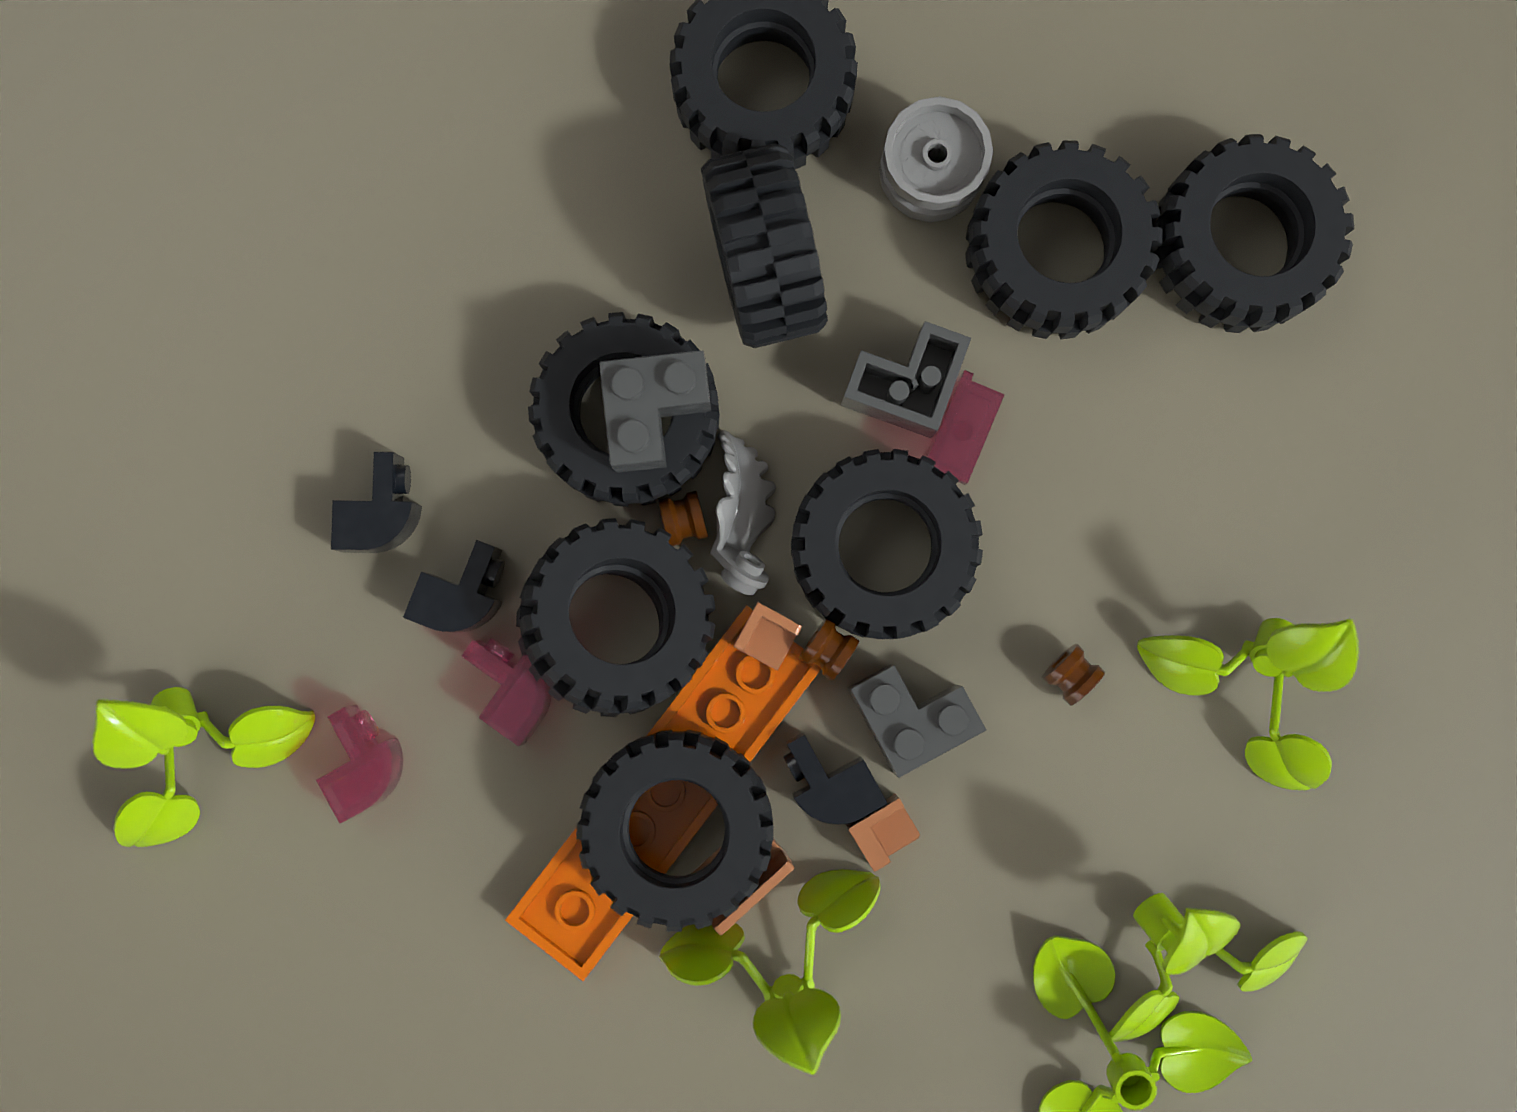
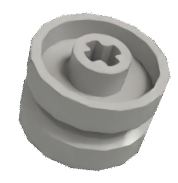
(931, 132)

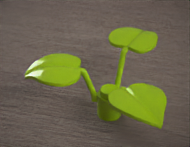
(1316, 654)
(135, 732)
(1187, 943)
(796, 1017)
(1196, 1048)

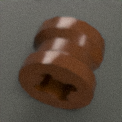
(683, 518)
(829, 649)
(1073, 674)

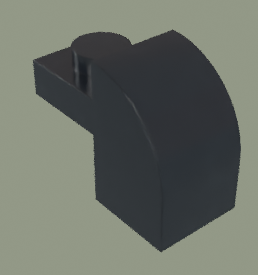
(385, 520)
(459, 606)
(835, 797)

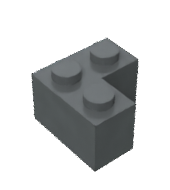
(914, 393)
(640, 394)
(913, 732)

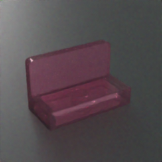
(964, 427)

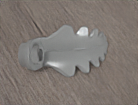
(742, 516)

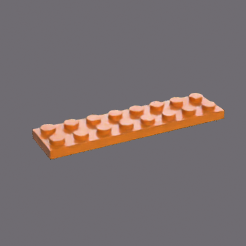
(725, 699)

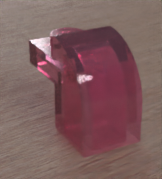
(520, 700)
(372, 768)

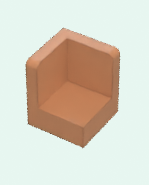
(767, 636)
(884, 832)

